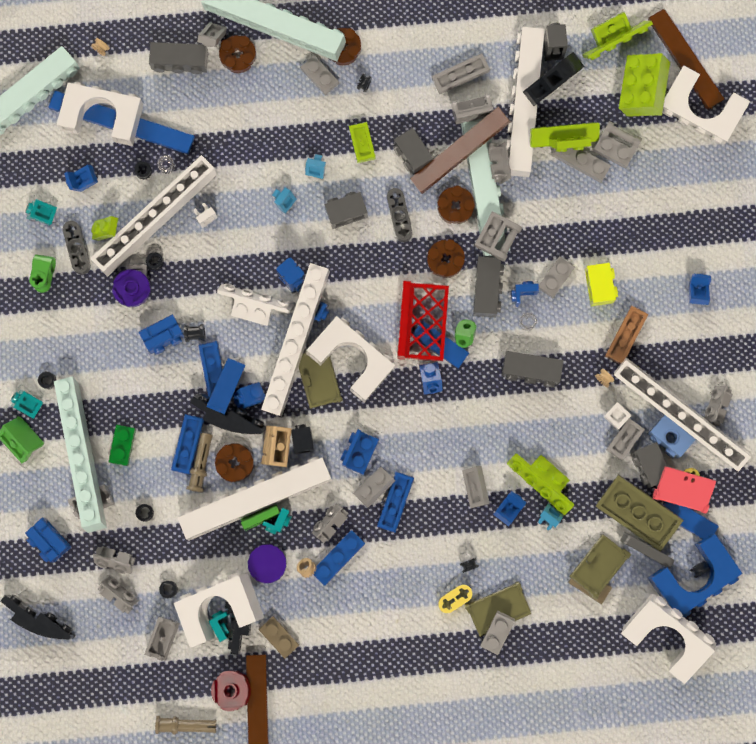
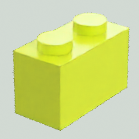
(600, 284)

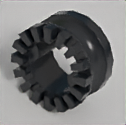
(364, 82)
(140, 164)
(149, 258)
(46, 374)
(150, 513)
(469, 565)
(699, 569)
(162, 589)

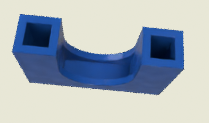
(722, 572)

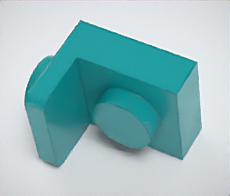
(41, 212)
(26, 403)
(220, 629)

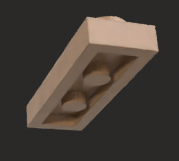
(626, 335)

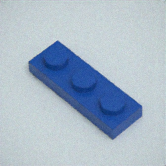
(338, 557)

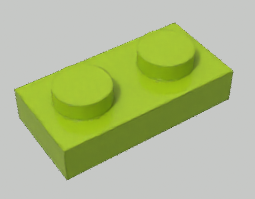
(362, 142)
(104, 228)

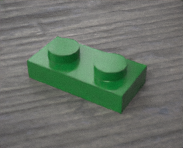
(122, 445)

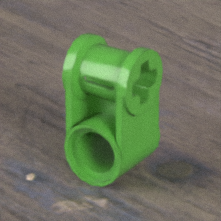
(42, 269)

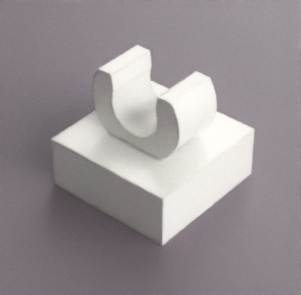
(205, 217)
(617, 416)

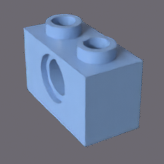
(681, 442)

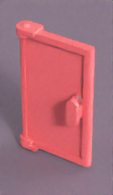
(677, 488)

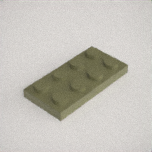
(639, 512)

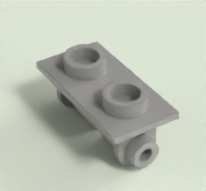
(501, 170)
(719, 397)
(334, 515)
(105, 558)
(125, 599)

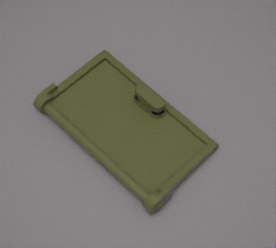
(322, 381)
(603, 563)
(508, 601)

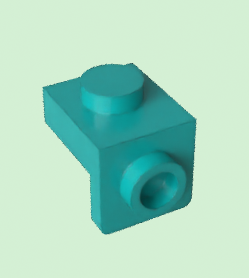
(283, 520)

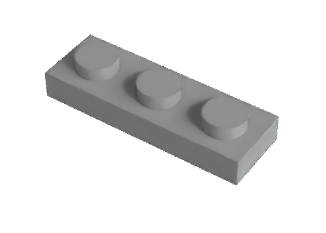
(460, 73)
(584, 163)

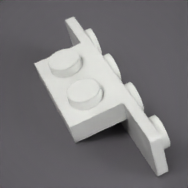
(252, 305)

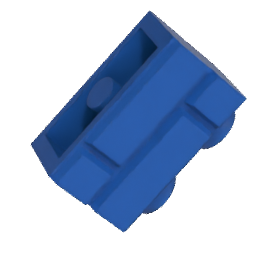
(291, 275)
(162, 334)
(47, 540)

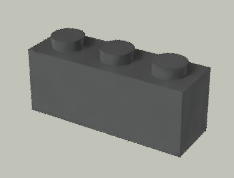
(178, 57)
(488, 287)
(532, 369)

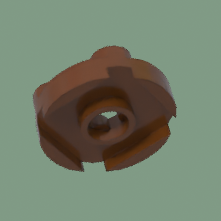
(233, 44)
(351, 51)
(455, 215)
(441, 268)
(228, 453)

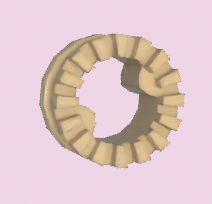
(100, 46)
(605, 377)
(309, 571)

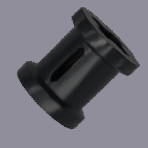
(194, 333)

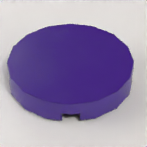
(131, 288)
(267, 564)

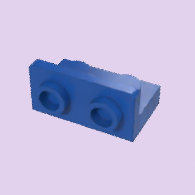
(359, 452)

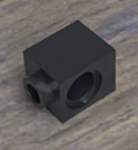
(302, 439)

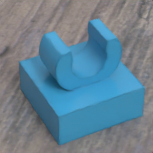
(315, 167)
(284, 199)
(551, 515)

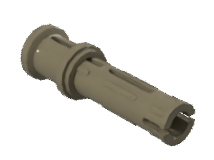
(198, 472)
(175, 725)

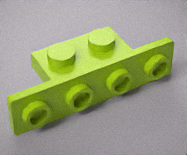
(613, 32)
(565, 136)
(544, 479)

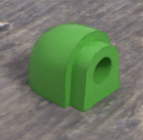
(465, 333)

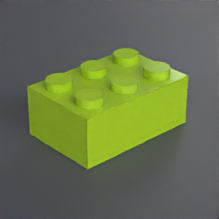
(644, 85)

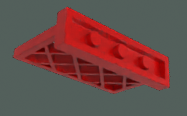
(406, 321)

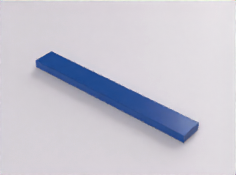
(146, 129)

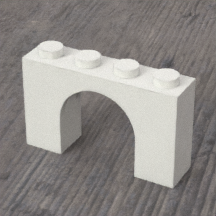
(80, 98)
(719, 127)
(340, 334)
(236, 591)
(657, 613)

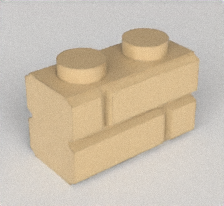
(276, 446)

